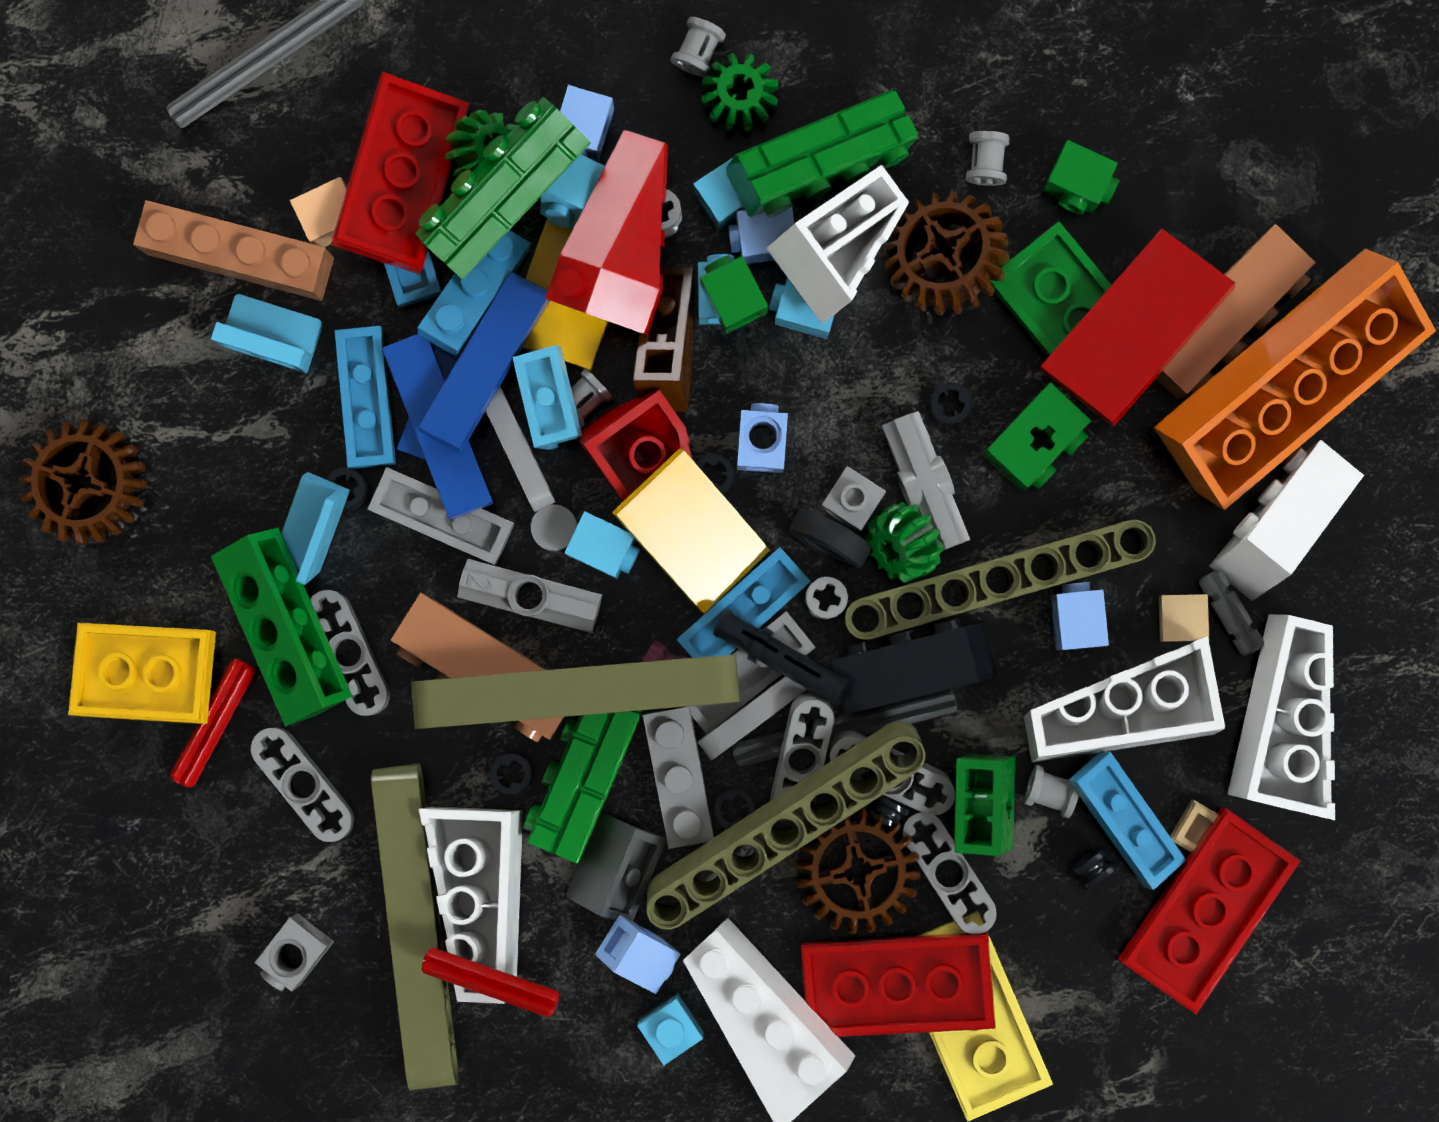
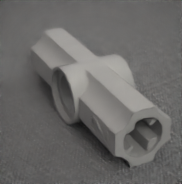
(925, 477)
(500, 589)

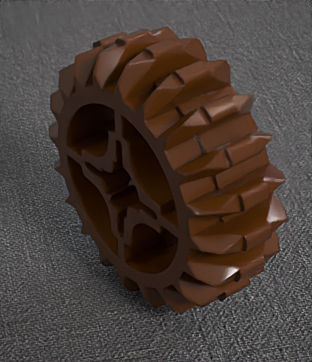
(962, 243)
(77, 498)
(866, 909)

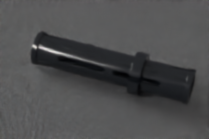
(763, 647)

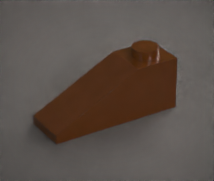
(666, 350)

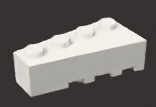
(1141, 706)
(1288, 720)
(477, 884)
(767, 1023)

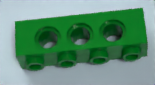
(281, 626)

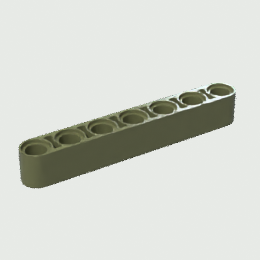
(1021, 579)
(575, 691)
(776, 845)
(413, 927)

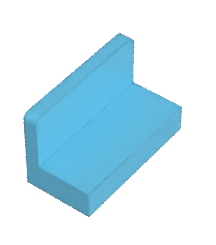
(269, 333)
(547, 397)
(313, 523)

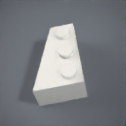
(838, 242)
(1288, 520)

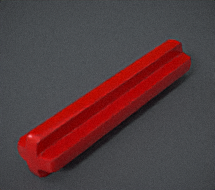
(206, 736)
(490, 982)

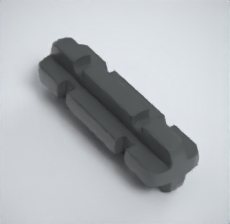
(1231, 612)

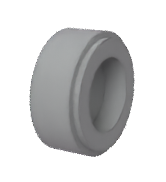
(553, 527)

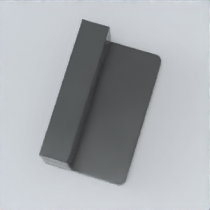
(615, 868)

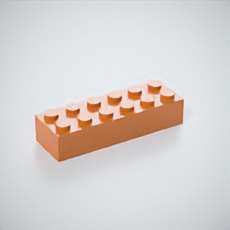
(1295, 378)

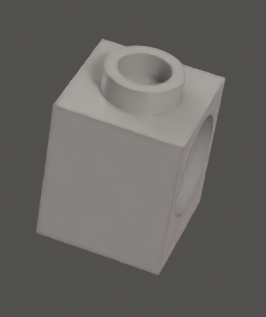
(852, 500)
(307, 938)

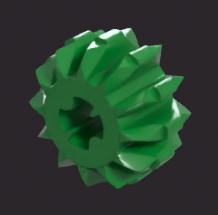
(739, 110)
(472, 137)
(904, 542)

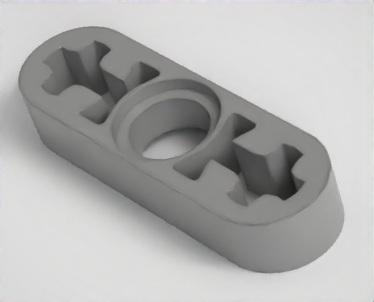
(519, 452)
(375, 678)
(750, 717)
(796, 724)
(289, 751)
(916, 798)
(977, 897)

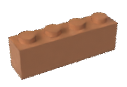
(233, 250)
(1261, 279)
(463, 650)

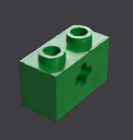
(1047, 413)
(984, 804)

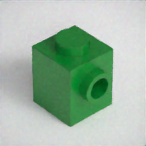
(1081, 179)
(733, 293)

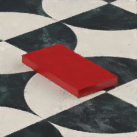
(398, 172)
(1137, 327)
(1209, 910)
(900, 984)

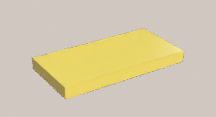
(991, 1064)

